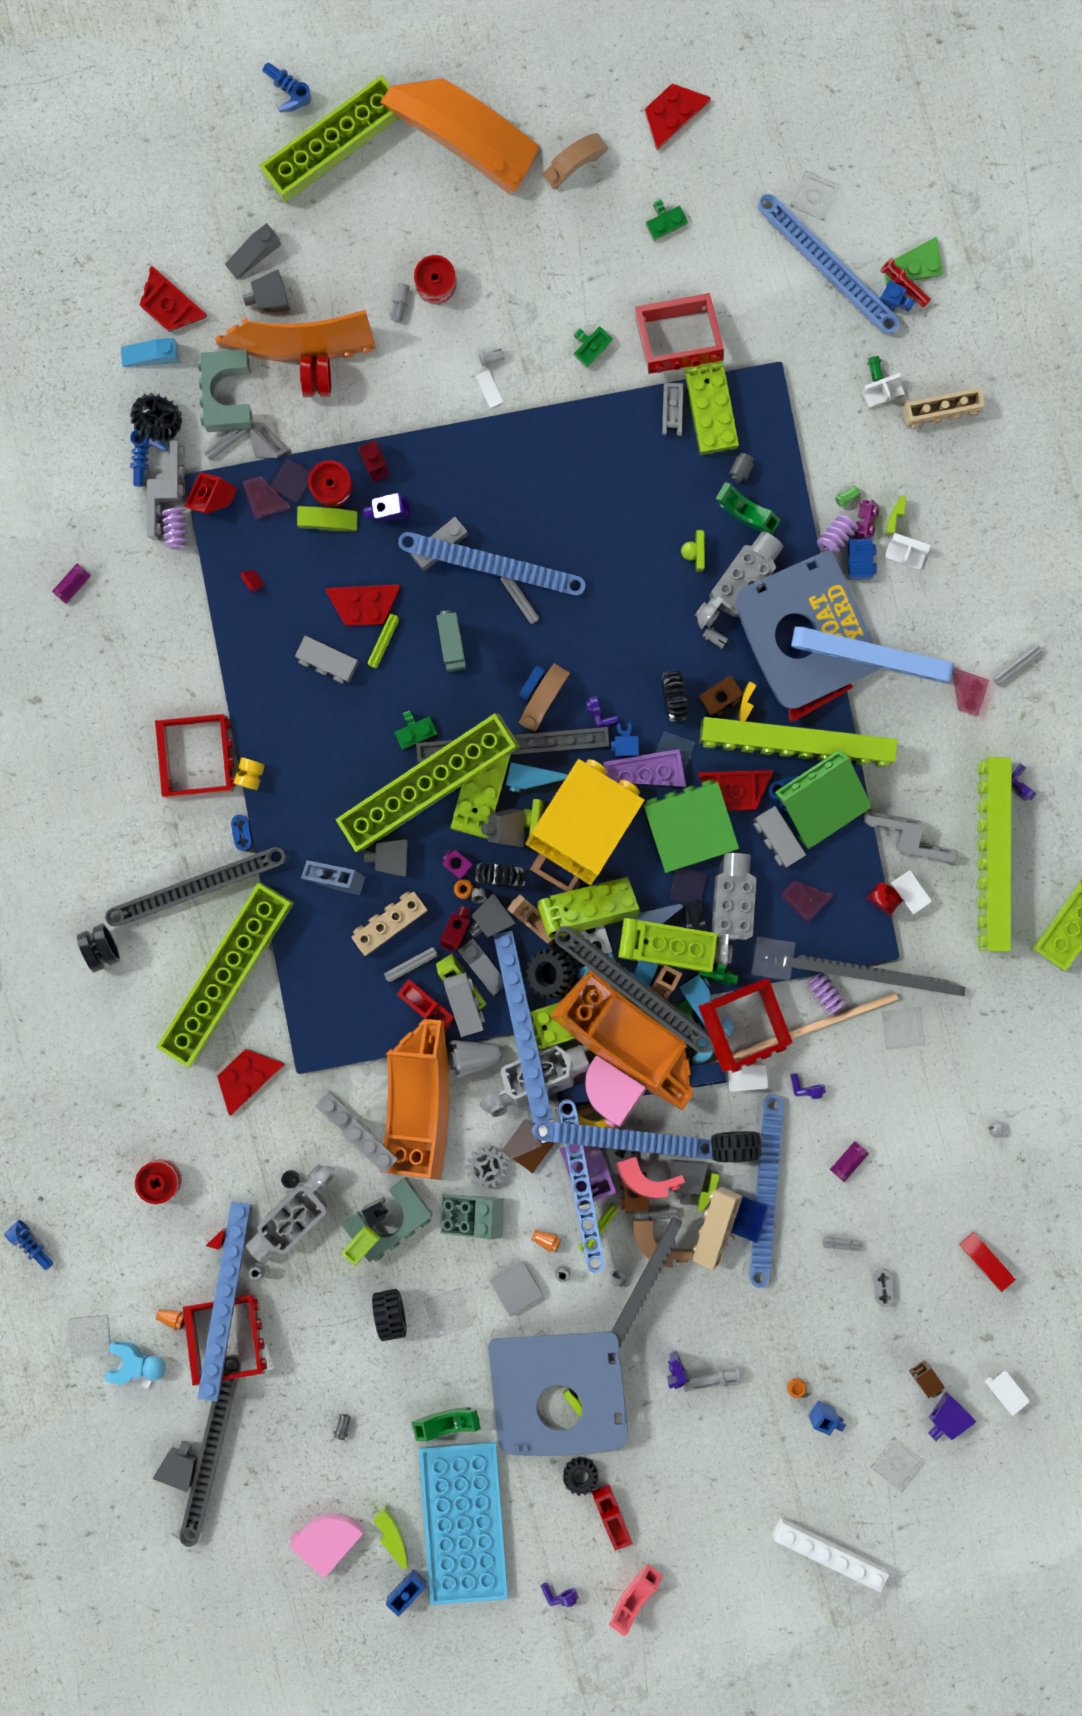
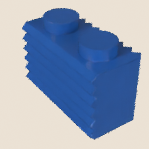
(861, 559)
(406, 1592)

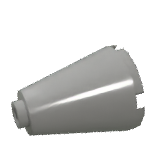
(471, 1056)

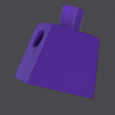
(395, 507)
(949, 1418)

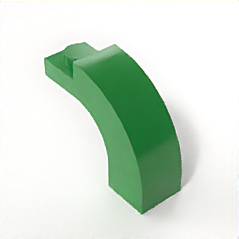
(746, 511)
(446, 1422)

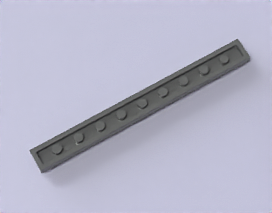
(538, 742)

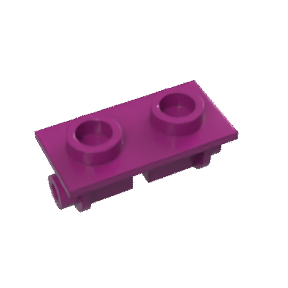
(868, 512)
(71, 583)
(849, 1161)

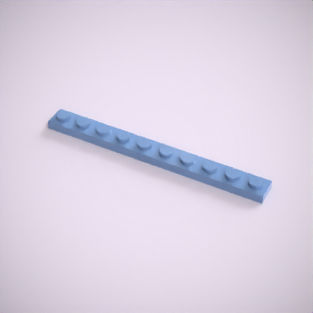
(523, 1027)
(224, 1301)

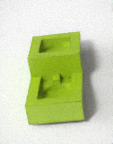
(897, 512)
(703, 1199)

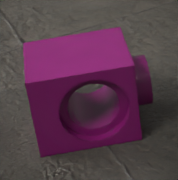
(460, 872)

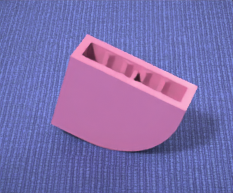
(612, 1092)
(326, 1541)

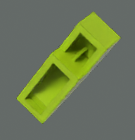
(326, 519)
(392, 1536)

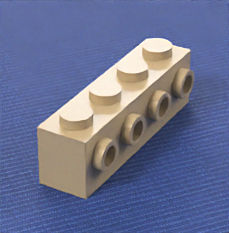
(943, 407)
(389, 923)
(716, 1228)

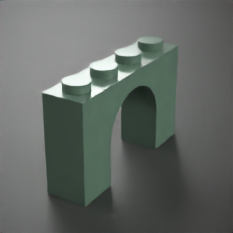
(214, 368)
(451, 641)
(415, 1215)

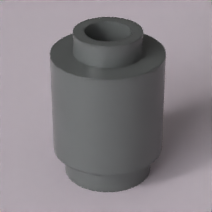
(741, 468)

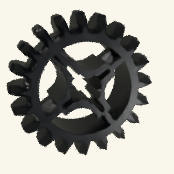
(159, 413)
(674, 696)
(500, 875)

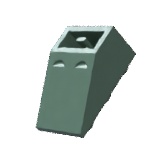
(472, 1216)

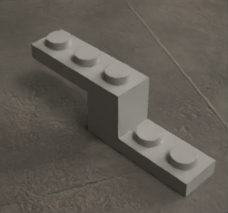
(165, 490)
(909, 836)
(356, 1132)

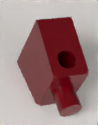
(374, 461)
(452, 937)

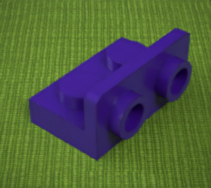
(677, 1370)

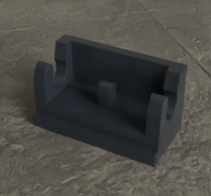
(373, 1212)

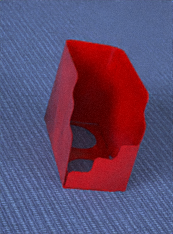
(885, 898)

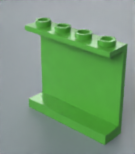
(824, 798)
(691, 826)

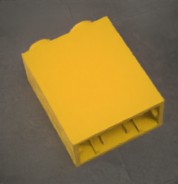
(585, 820)

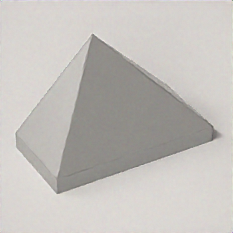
(266, 443)

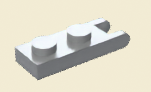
(672, 407)

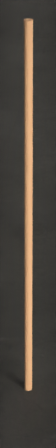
(796, 1033)

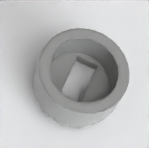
(479, 895)
(995, 1129)
(618, 1274)

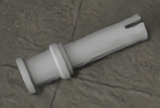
(720, 1378)

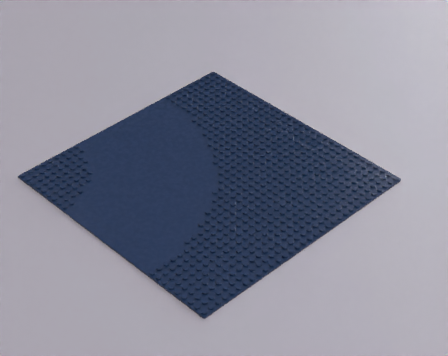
(569, 491)

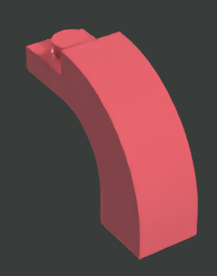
(639, 1184)
(633, 1598)

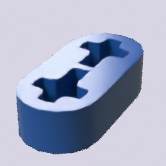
(531, 683)
(237, 834)

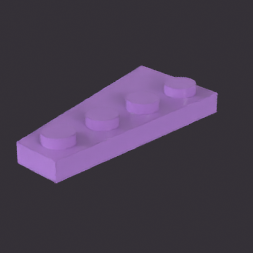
(652, 769)

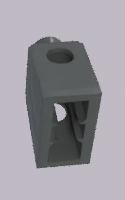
(268, 294)
(505, 827)
(389, 857)
(490, 918)
(693, 1175)
(177, 1467)

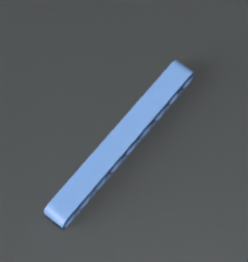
(872, 654)
(589, 1214)

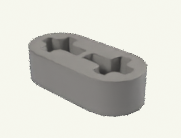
(888, 1286)

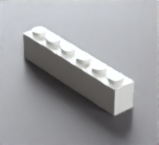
(830, 1554)

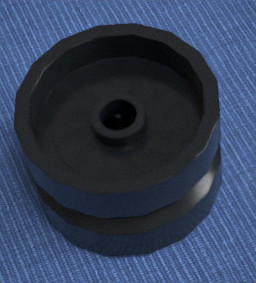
(98, 948)

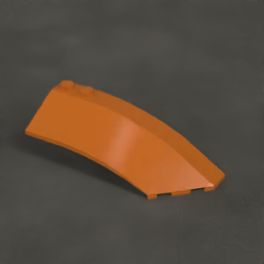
(465, 128)
(287, 342)
(626, 1038)
(418, 1102)

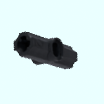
(693, 915)

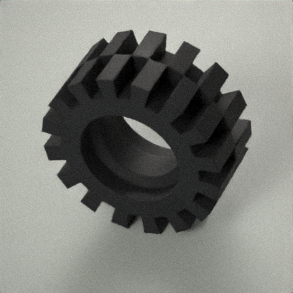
(571, 1484)

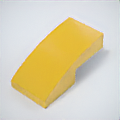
(745, 707)

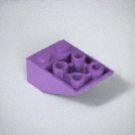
(598, 1173)

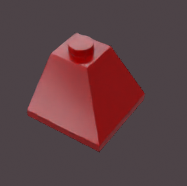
(210, 494)

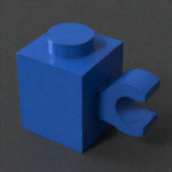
(894, 297)
(625, 745)
(825, 1419)

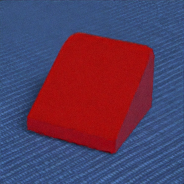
(252, 580)
(218, 1240)

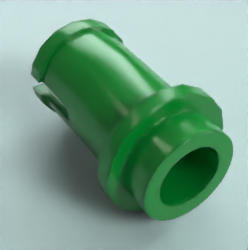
(875, 368)

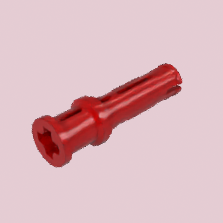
(899, 277)

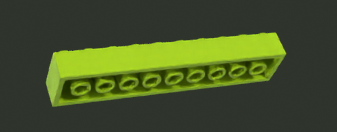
(797, 741)
(427, 782)
(995, 854)
(225, 975)

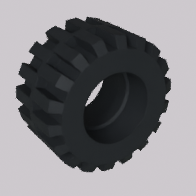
(539, 973)
(736, 1146)
(389, 1315)

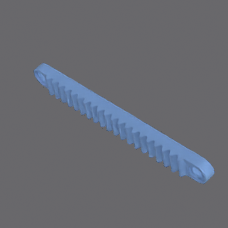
(828, 264)
(491, 563)
(622, 1139)
(767, 1186)

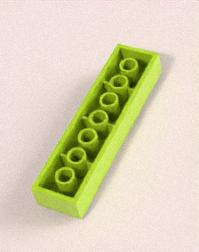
(329, 141)

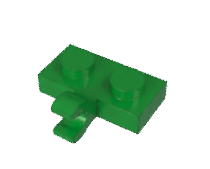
(665, 221)
(592, 345)
(414, 731)
(720, 975)

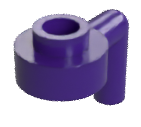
(593, 707)
(1024, 791)
(814, 1091)
(566, 1598)

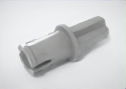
(400, 302)

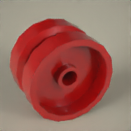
(434, 268)
(312, 376)
(332, 495)
(149, 1189)

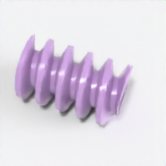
(174, 528)
(836, 533)
(826, 993)

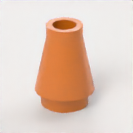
(546, 1240)
(173, 1319)

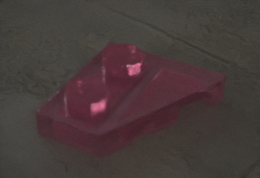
(263, 498)
(969, 691)
(805, 899)

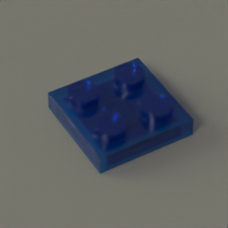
(750, 1219)

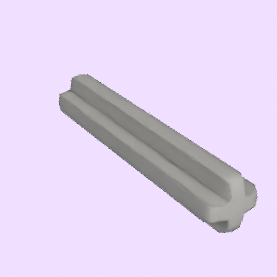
(224, 443)
(520, 599)
(1018, 665)
(411, 964)

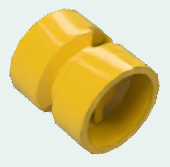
(249, 773)

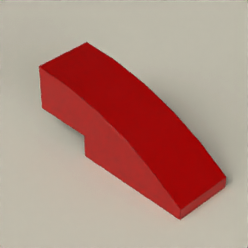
(425, 1004)
(987, 1262)
(612, 1517)

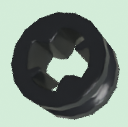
(285, 1175)

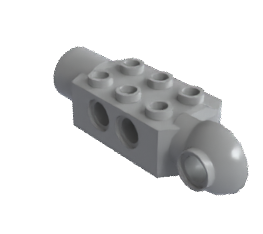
(748, 567)
(733, 904)
(558, 1070)
(291, 1217)

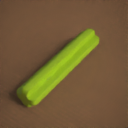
(383, 641)
(602, 1223)

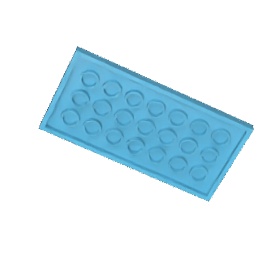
(463, 1523)

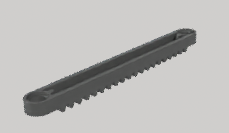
(195, 887)
(872, 974)
(633, 988)
(646, 1281)
(209, 1456)

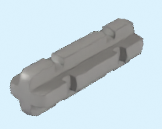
(659, 1213)
(843, 1244)

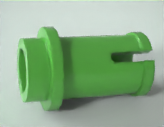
(847, 496)

